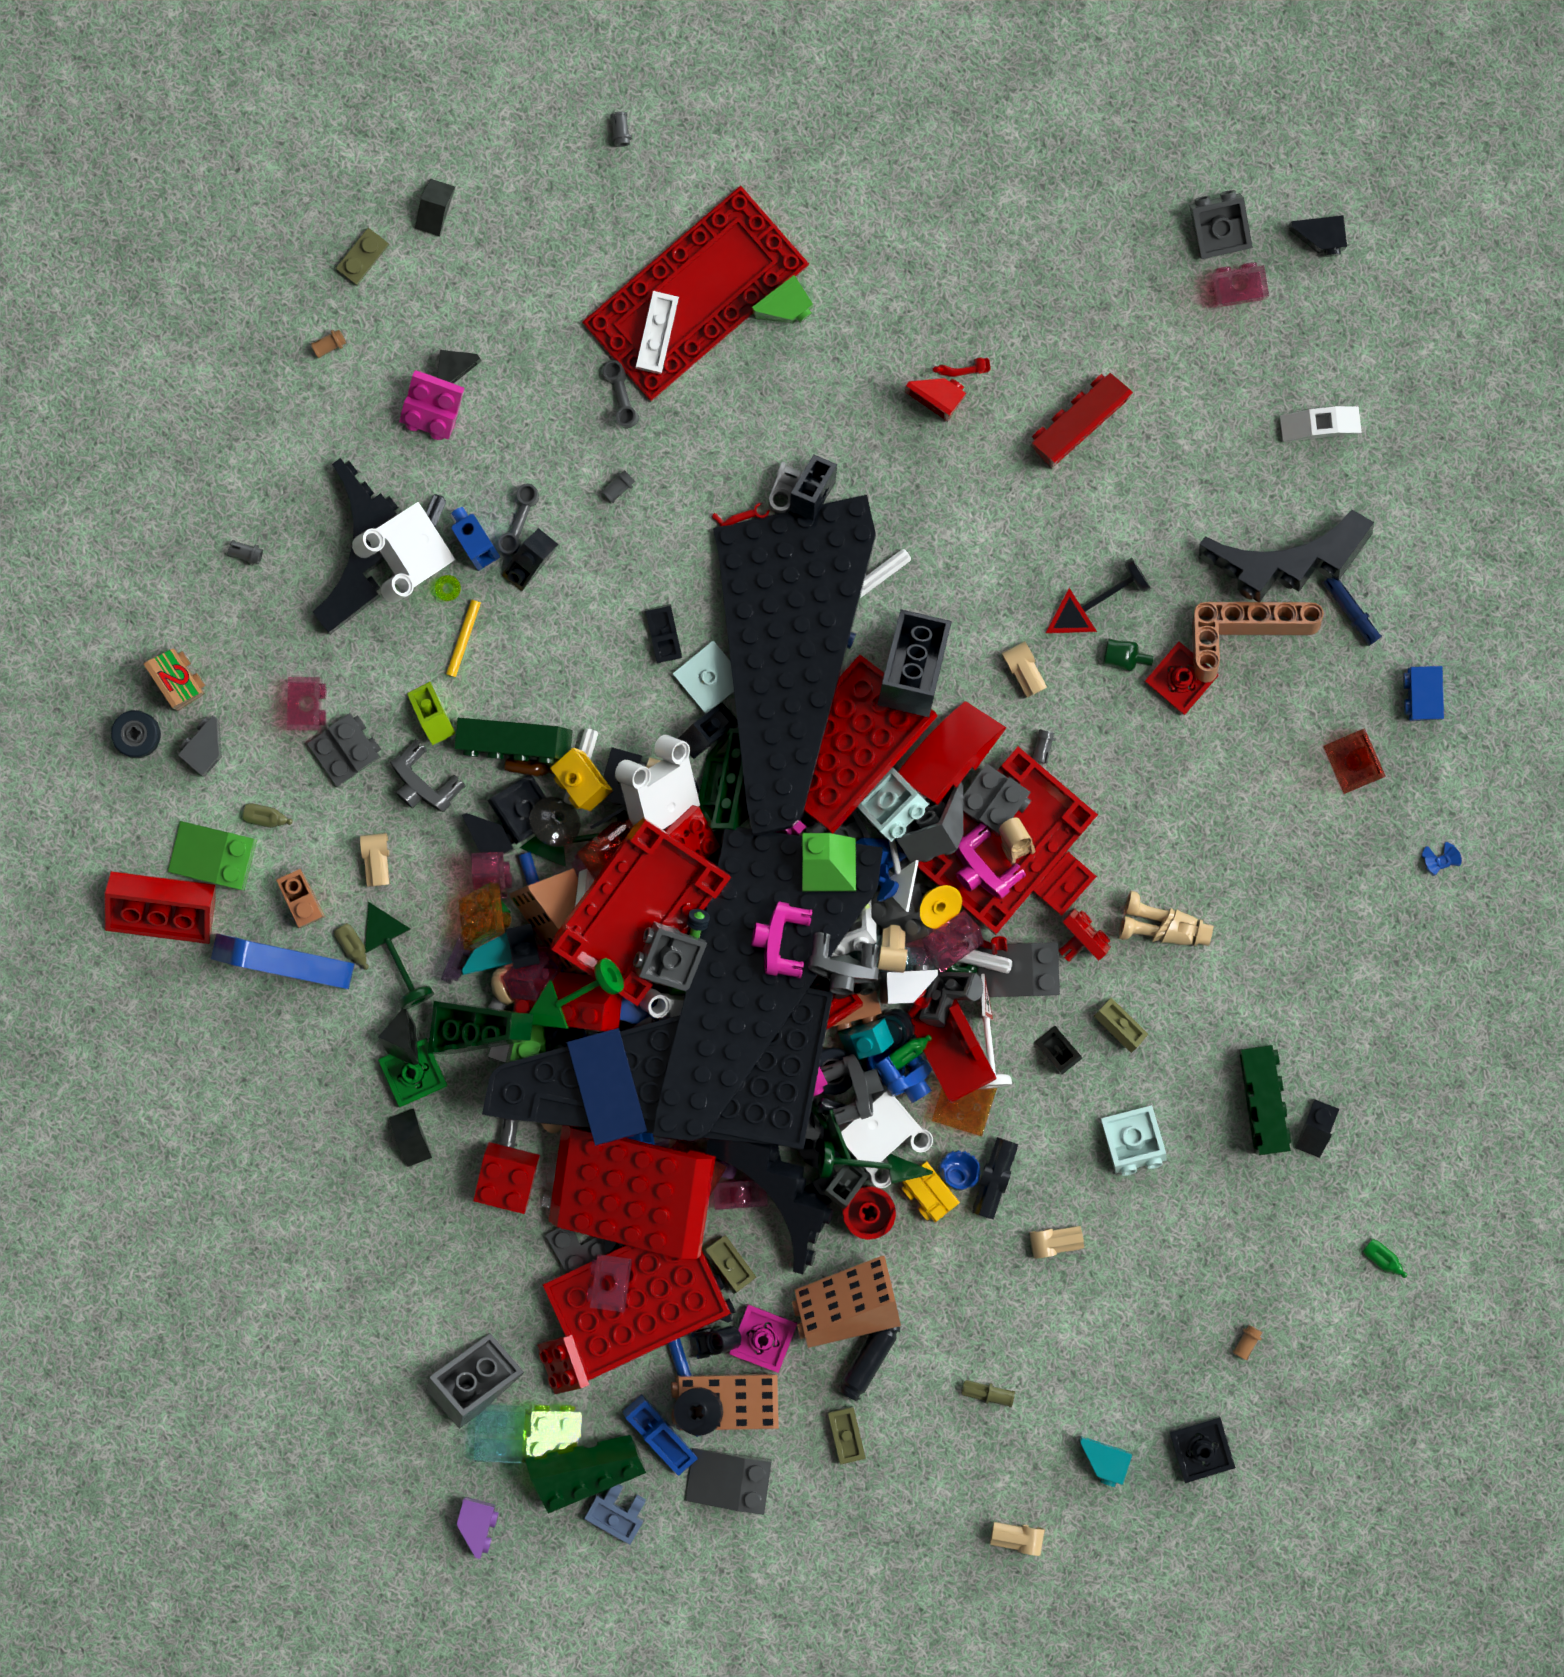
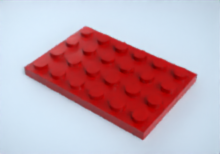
(858, 744)
(663, 1303)

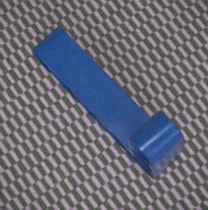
(282, 961)

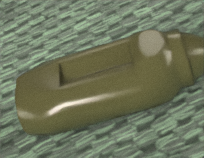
(264, 816)
(351, 944)

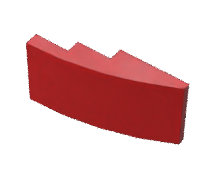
(951, 751)

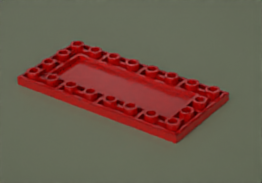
(716, 272)

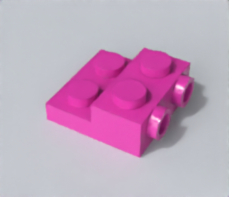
(431, 405)

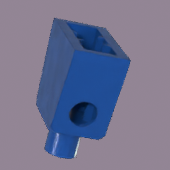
(477, 543)

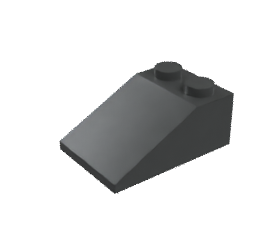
(937, 830)
(1032, 971)
(473, 1380)
(729, 1481)

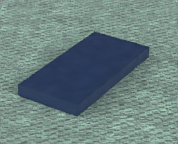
(607, 1087)

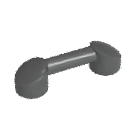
(626, 415)
(529, 497)

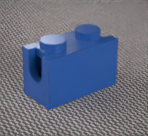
(1424, 693)

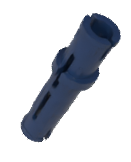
(1352, 610)

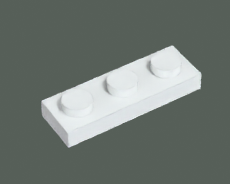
(657, 332)

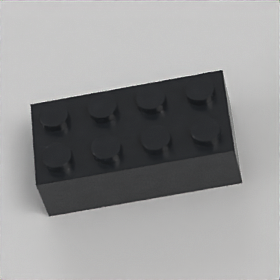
(914, 663)

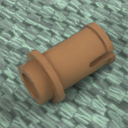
(328, 343)
(1247, 1342)

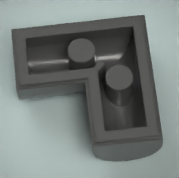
(946, 989)

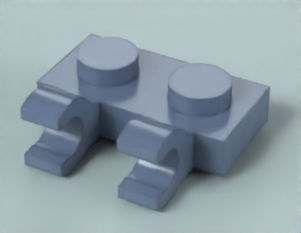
(615, 1519)

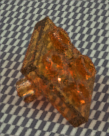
(482, 916)
(973, 1120)

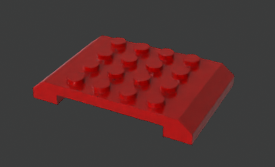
(1051, 819)
(642, 883)
(632, 1193)

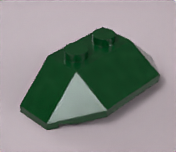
(723, 785)

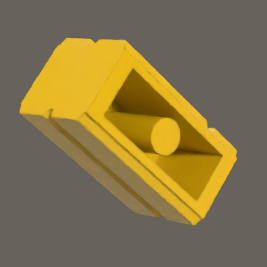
(931, 1193)

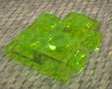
(550, 1430)

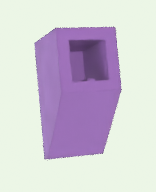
(474, 1524)

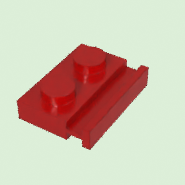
(1064, 883)

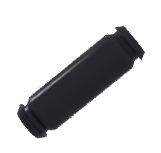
(867, 1362)

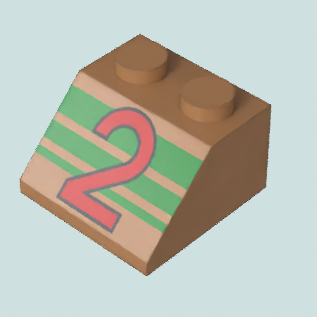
(175, 678)

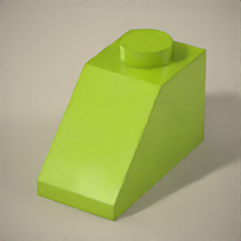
(431, 713)

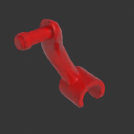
(982, 365)
(740, 516)
(996, 943)
(919, 1003)

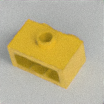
(581, 780)

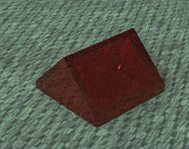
(1354, 761)

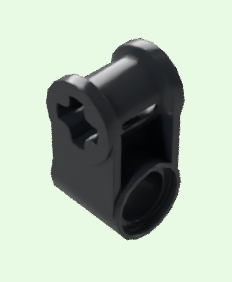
(716, 1340)

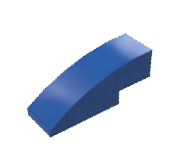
(659, 1435)

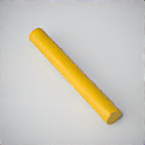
(463, 638)

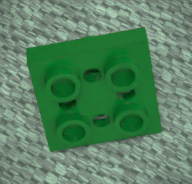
(406, 1091)

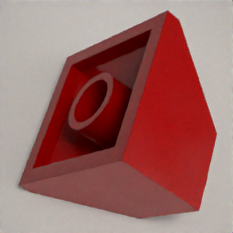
(937, 395)

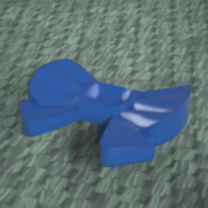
(1434, 864)
(888, 886)

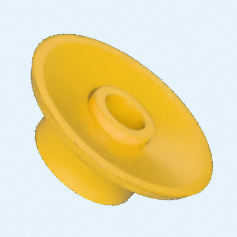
(940, 906)

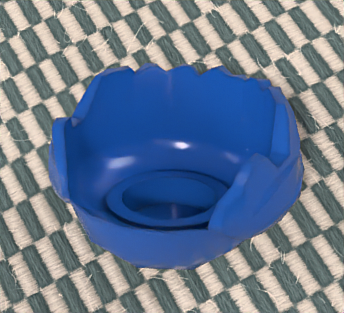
(959, 1170)

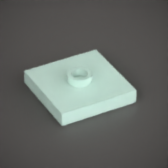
(707, 677)

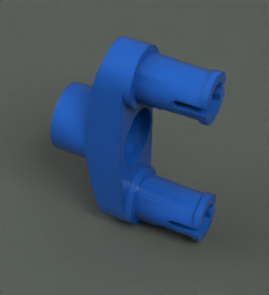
(912, 1084)

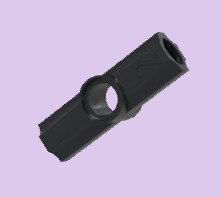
(995, 1178)

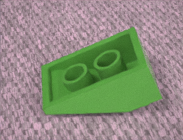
(212, 855)

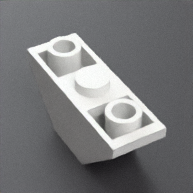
(1320, 423)

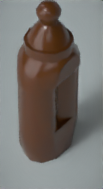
(529, 768)

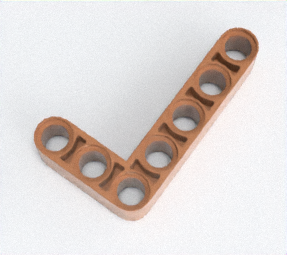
(1246, 625)

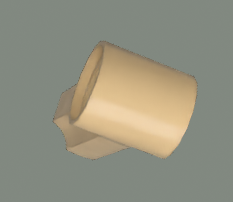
(1022, 666)
(376, 856)
(892, 950)
(1051, 1241)
(1022, 1538)

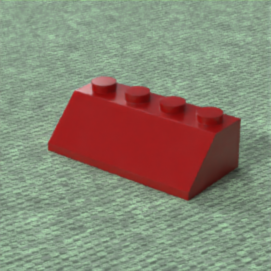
(1081, 419)
(159, 907)
(590, 1011)

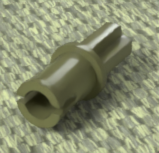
(988, 1393)

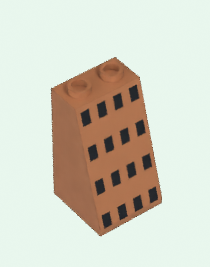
(548, 906)
(847, 1304)
(746, 1399)

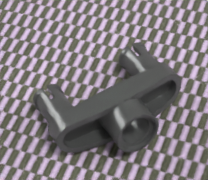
(415, 788)
(843, 974)
(864, 1084)

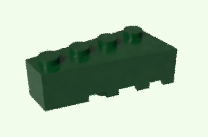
(512, 739)
(471, 1027)
(1264, 1100)
(584, 1471)

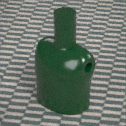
(1125, 655)

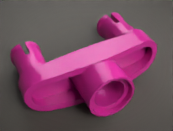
(977, 872)
(770, 939)

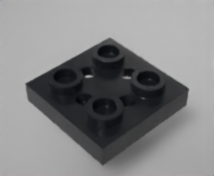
(1219, 1458)

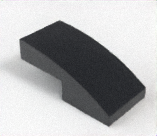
(663, 633)

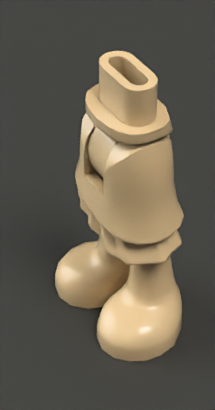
(1174, 927)

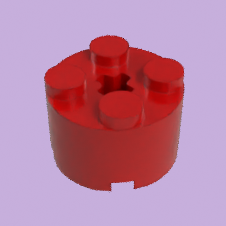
(874, 1226)

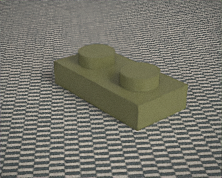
(362, 256)
(1121, 1025)
(729, 1264)
(846, 1435)

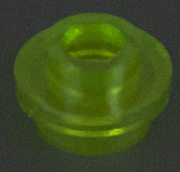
(444, 580)

